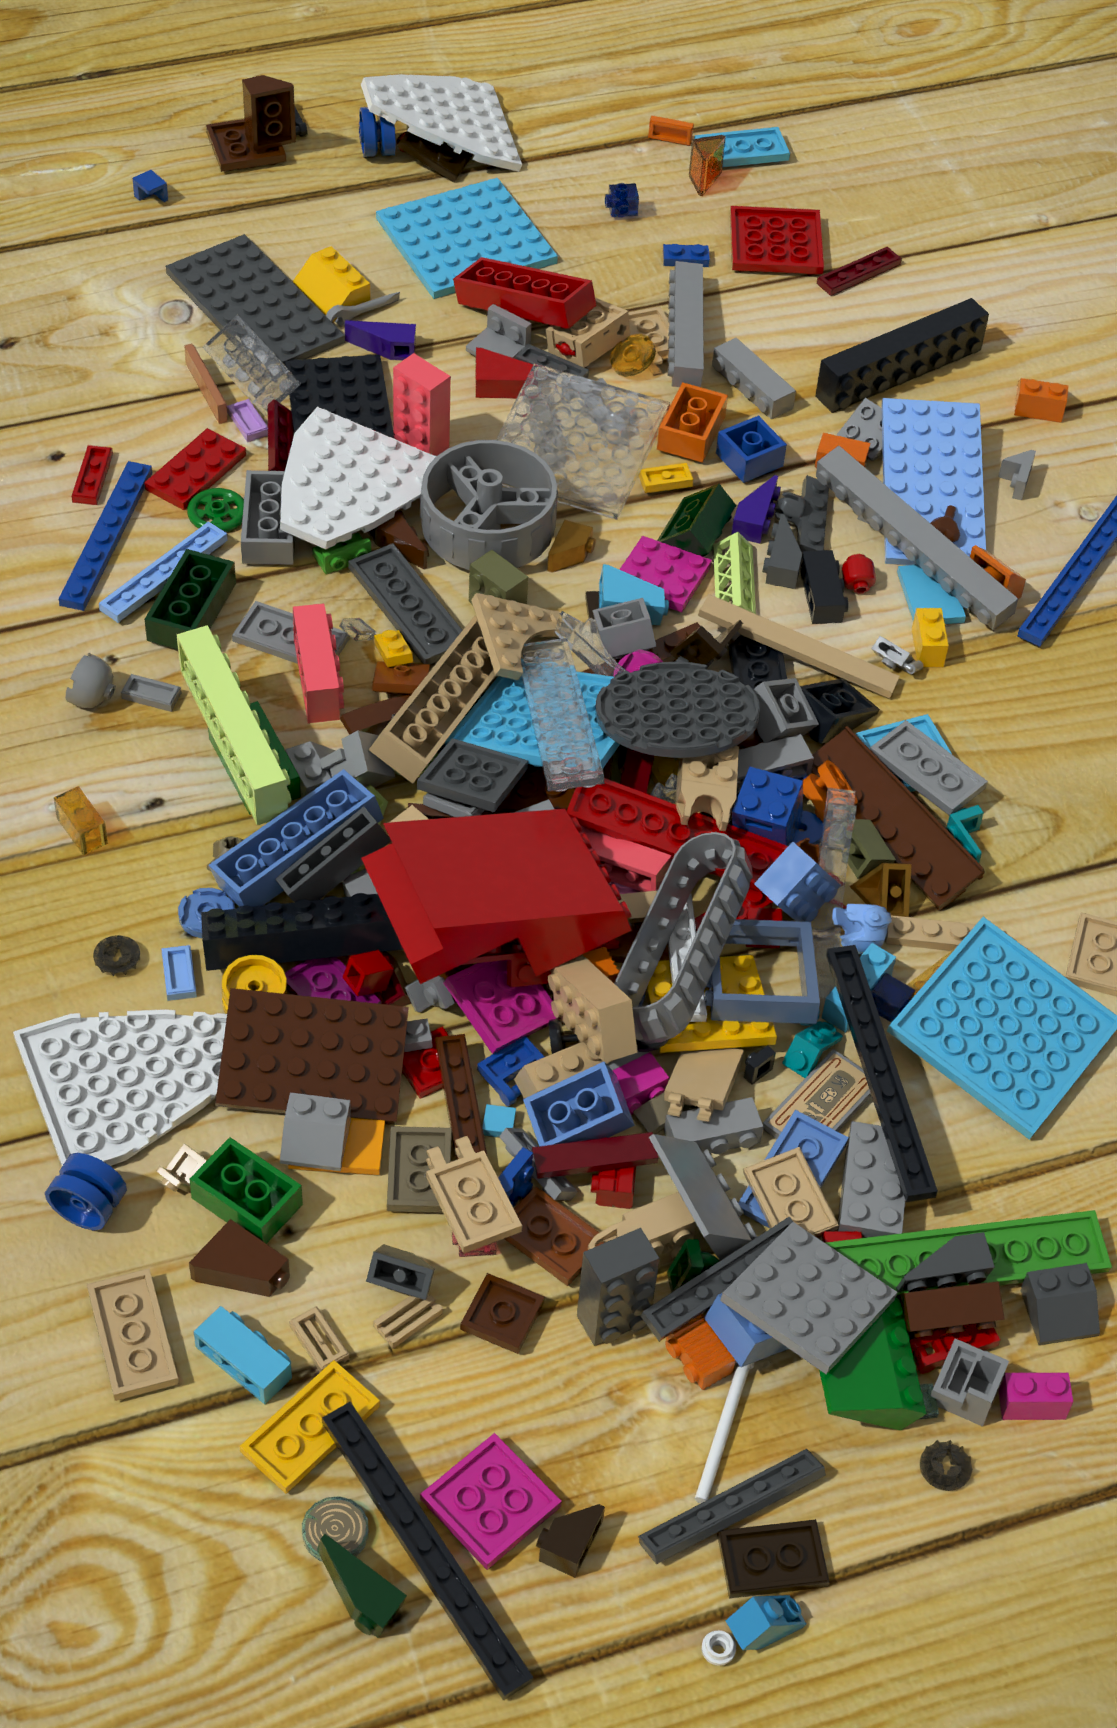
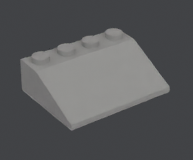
(704, 1194)

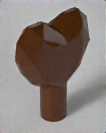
(947, 525)

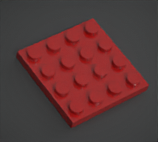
(776, 240)

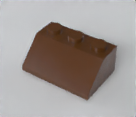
(268, 112)
(952, 1308)

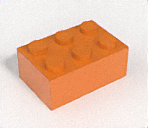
(692, 422)

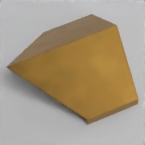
(886, 887)

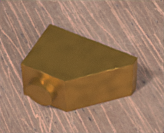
(570, 546)

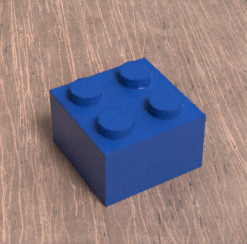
(751, 449)

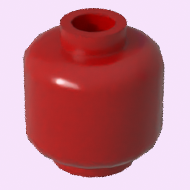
(858, 573)

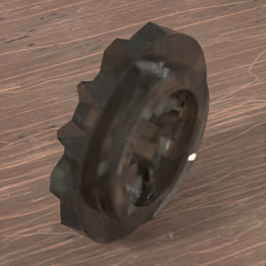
(108, 948)
(933, 1471)

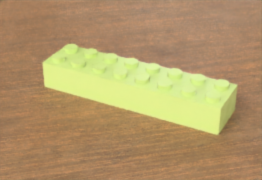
(233, 724)

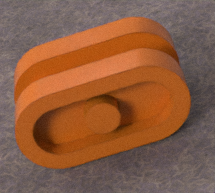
(815, 787)

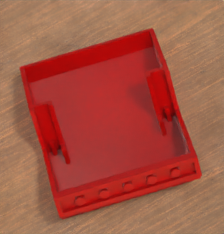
(495, 878)

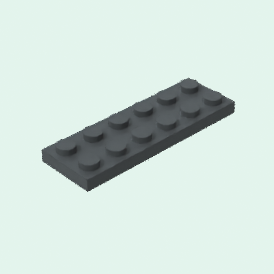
(406, 602)

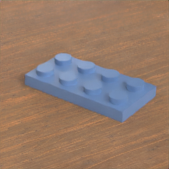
(819, 1146)

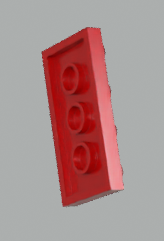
(195, 468)

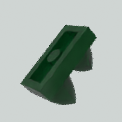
(689, 1264)

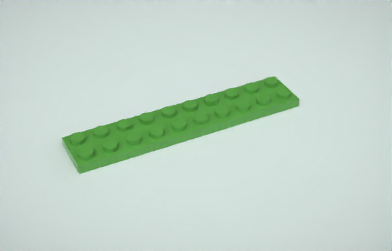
(1013, 1244)

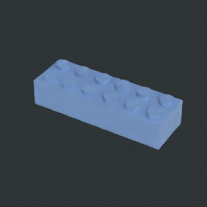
(251, 867)

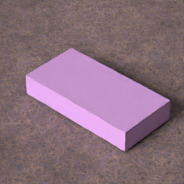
(247, 420)

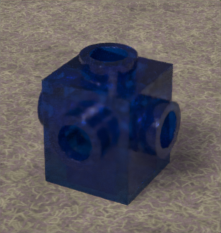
(622, 200)

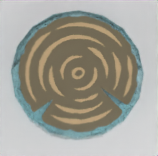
(340, 1520)

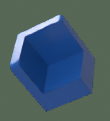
(149, 184)

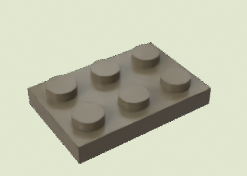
(408, 1166)

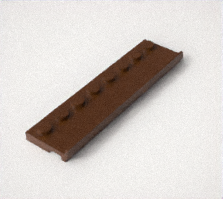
(910, 831)

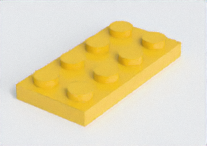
(294, 1436)

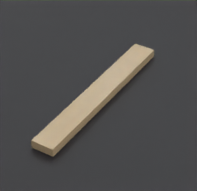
(800, 646)

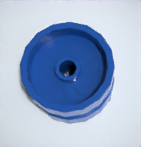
(376, 131)
(86, 1191)

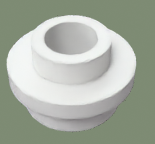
(718, 1638)

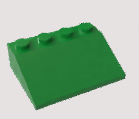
(877, 1376)

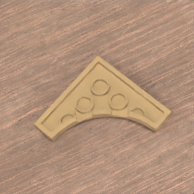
(508, 627)

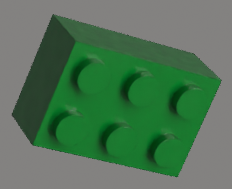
(246, 1190)

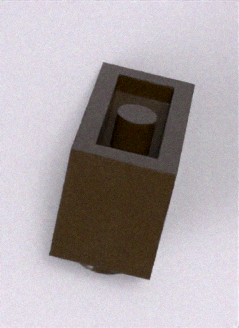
(570, 1539)

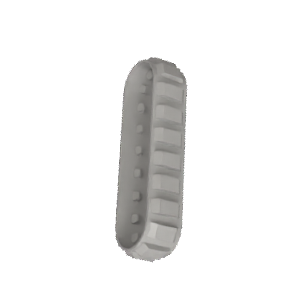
(690, 863)

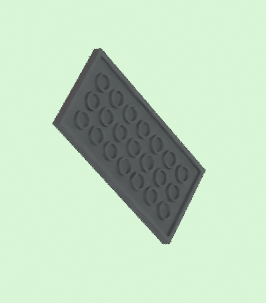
(245, 282)

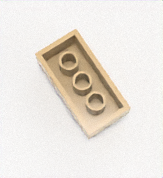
(593, 1009)

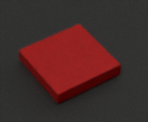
(423, 1068)

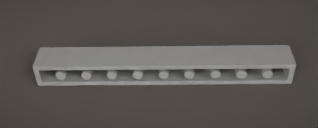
(916, 538)

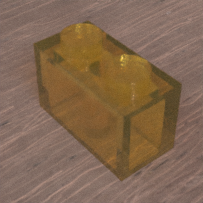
(80, 820)

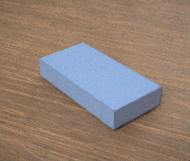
(179, 972)

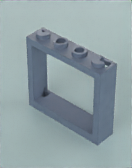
(769, 1008)

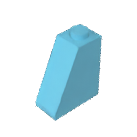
(620, 587)

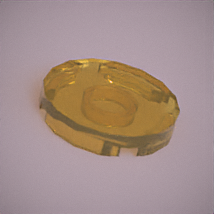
(633, 355)

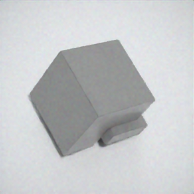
(358, 760)
(969, 1382)

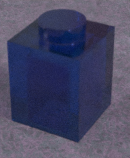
(891, 996)

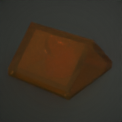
(706, 161)

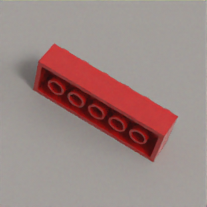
(525, 292)

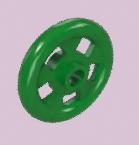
(217, 509)

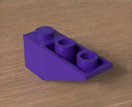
(385, 339)
(753, 511)

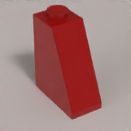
(499, 375)

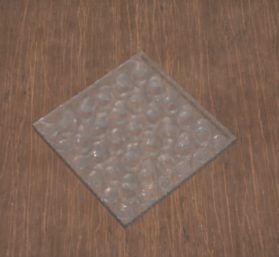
(586, 434)

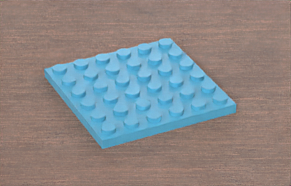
(457, 228)
(505, 725)
(1005, 1027)

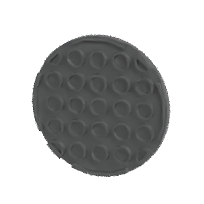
(677, 710)

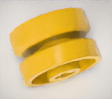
(255, 974)

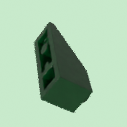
(364, 1592)

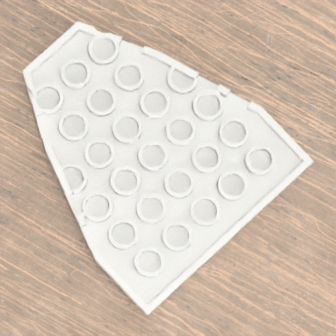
(446, 111)
(346, 479)
(121, 1079)

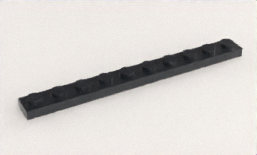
(881, 1074)
(427, 1551)

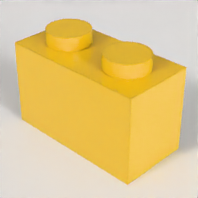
(930, 637)

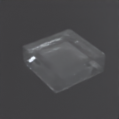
(357, 629)

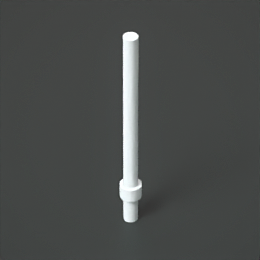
(722, 1433)

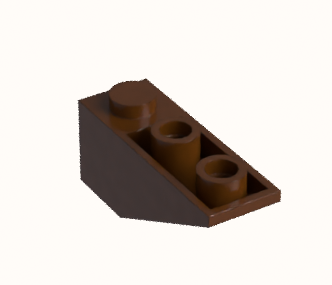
(404, 537)

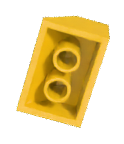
(331, 281)

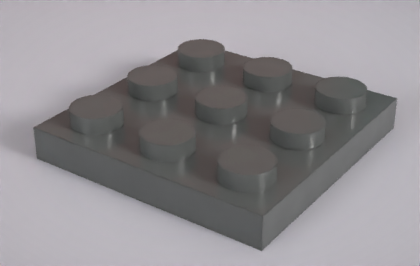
(472, 775)

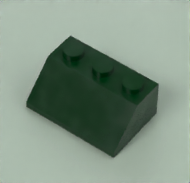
(699, 520)

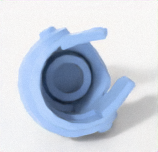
(862, 925)

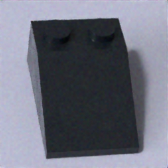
(835, 707)

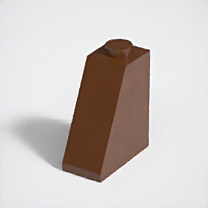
(240, 1262)

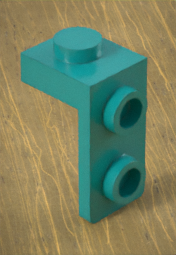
(963, 823)
(808, 1047)

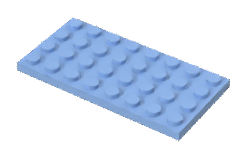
(933, 463)

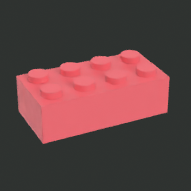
(421, 405)
(318, 663)

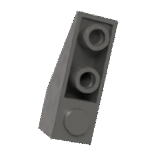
(785, 556)
(958, 1261)

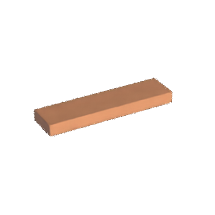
(206, 383)

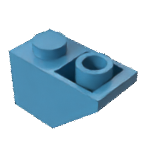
(765, 1621)

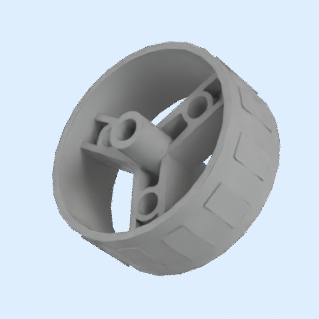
(477, 476)

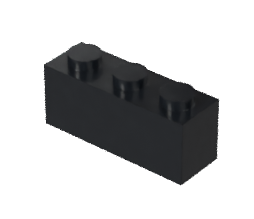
(823, 587)

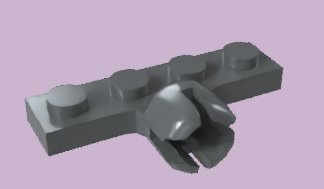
(807, 513)

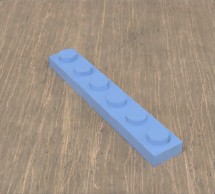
(154, 577)

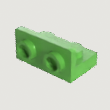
(337, 556)

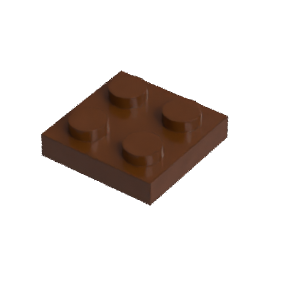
(502, 1313)

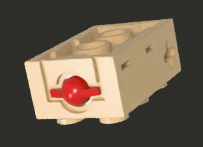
(591, 335)

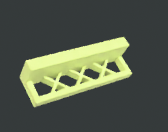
(739, 573)

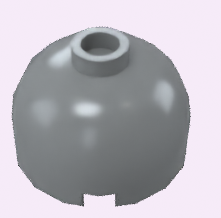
(91, 682)

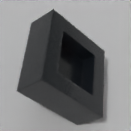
(759, 1064)

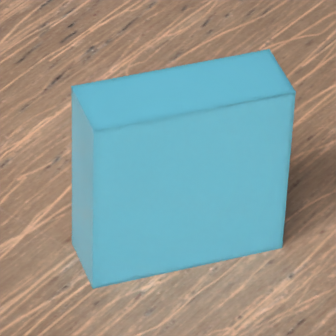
(497, 1119)

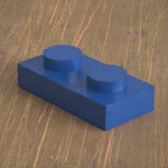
(685, 253)

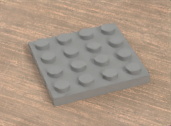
(809, 1297)

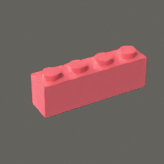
(629, 862)

